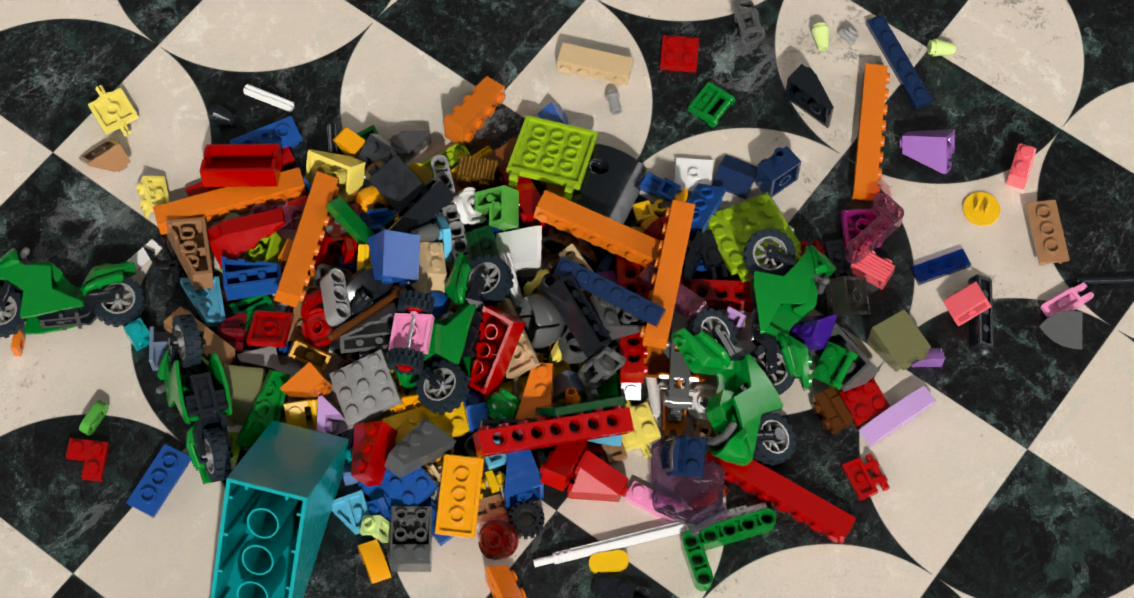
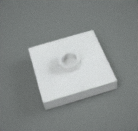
(691, 172)

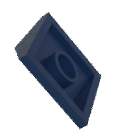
(735, 176)

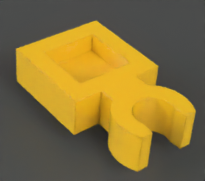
(646, 209)

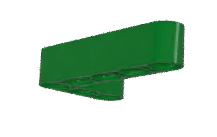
(720, 539)

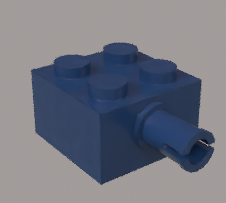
(778, 171)

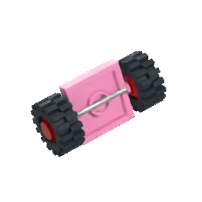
(411, 332)

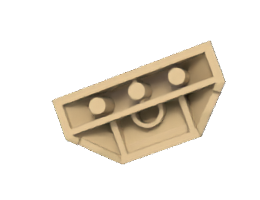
(431, 268)

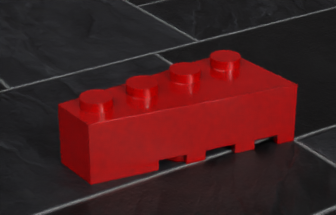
(528, 199)
(495, 348)

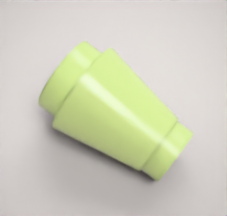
(821, 35)
(939, 48)

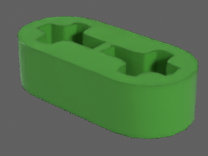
(93, 417)

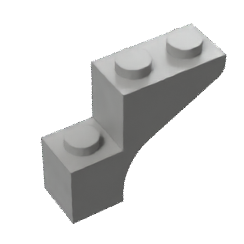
(268, 360)

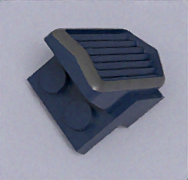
(684, 456)

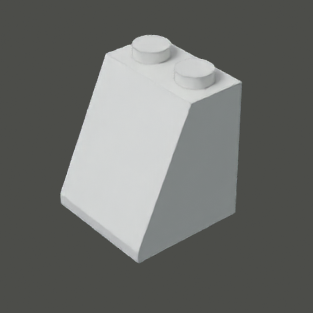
(525, 249)

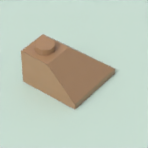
(107, 156)

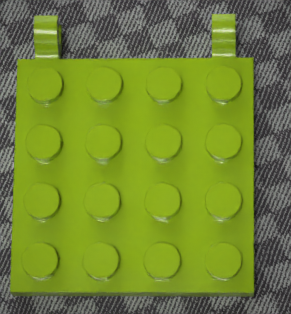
(552, 154)
(738, 222)

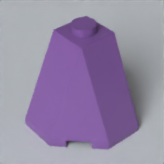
(930, 148)

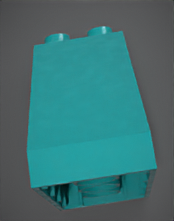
(277, 513)

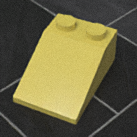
(345, 168)

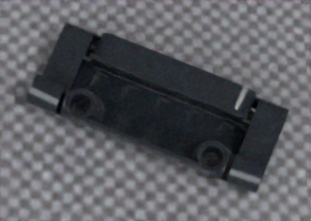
(607, 189)

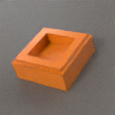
(18, 344)

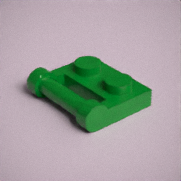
(706, 101)
(264, 305)
(830, 362)

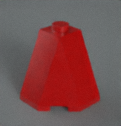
(597, 481)

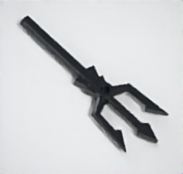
(175, 271)

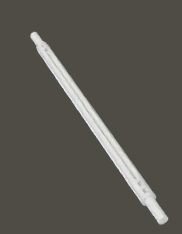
(633, 538)

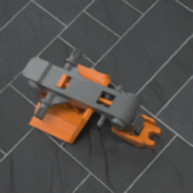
(671, 365)

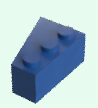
(249, 278)

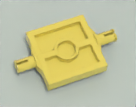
(113, 111)
(644, 431)

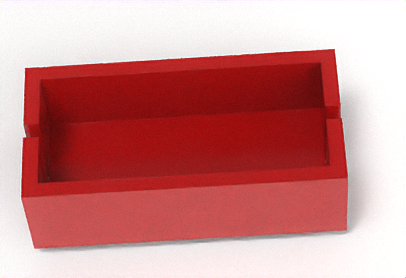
(241, 165)

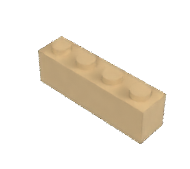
(595, 64)

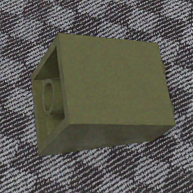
(898, 341)
(244, 387)

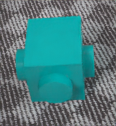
(137, 334)

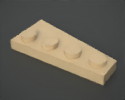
(524, 355)

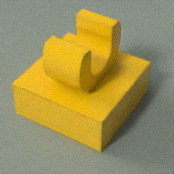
(494, 482)

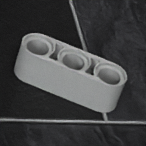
(335, 297)

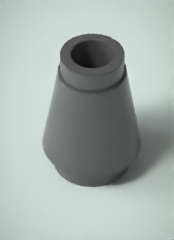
(427, 233)

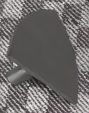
(1064, 329)

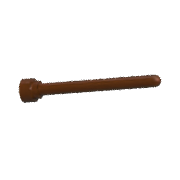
(395, 292)

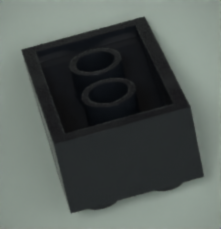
(809, 95)

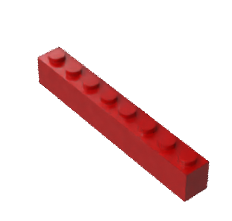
(789, 498)

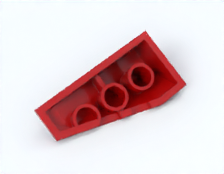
(238, 235)

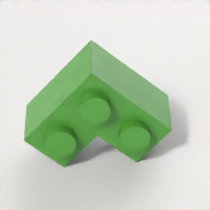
(500, 205)

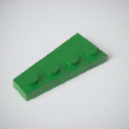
(265, 408)

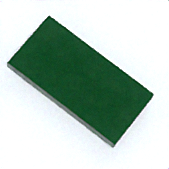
(580, 405)

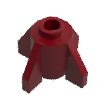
(233, 331)

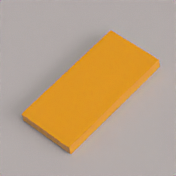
(459, 496)

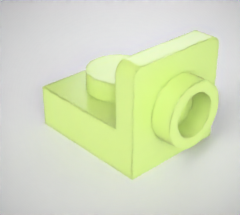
(377, 527)

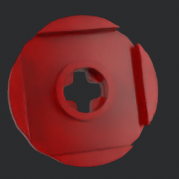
(310, 328)

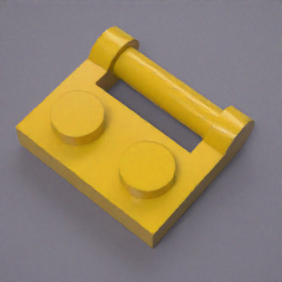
(296, 414)

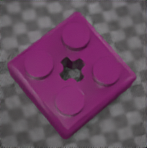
(852, 220)

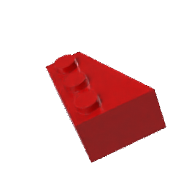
(370, 451)
(562, 464)

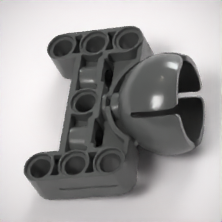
(548, 325)

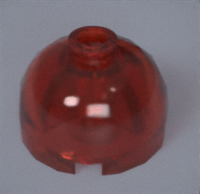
(498, 539)

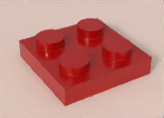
(679, 53)
(270, 329)
(864, 402)

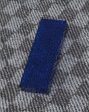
(940, 266)

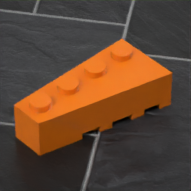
(474, 111)
(537, 391)

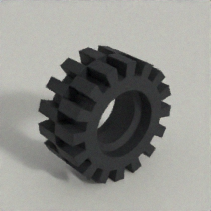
(535, 511)

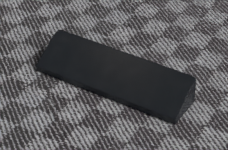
(982, 325)

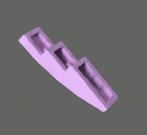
(897, 415)

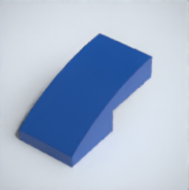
(659, 188)

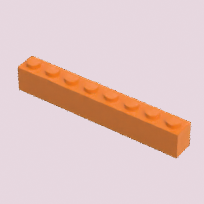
(870, 132)
(226, 200)
(597, 229)
(306, 239)
(669, 270)

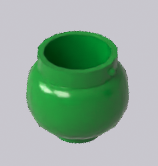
(502, 404)

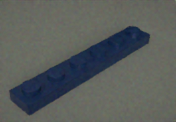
(899, 61)
(611, 292)

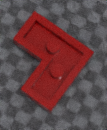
(94, 455)

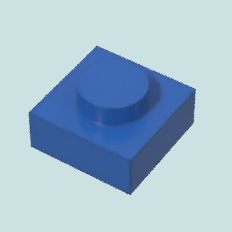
(378, 507)

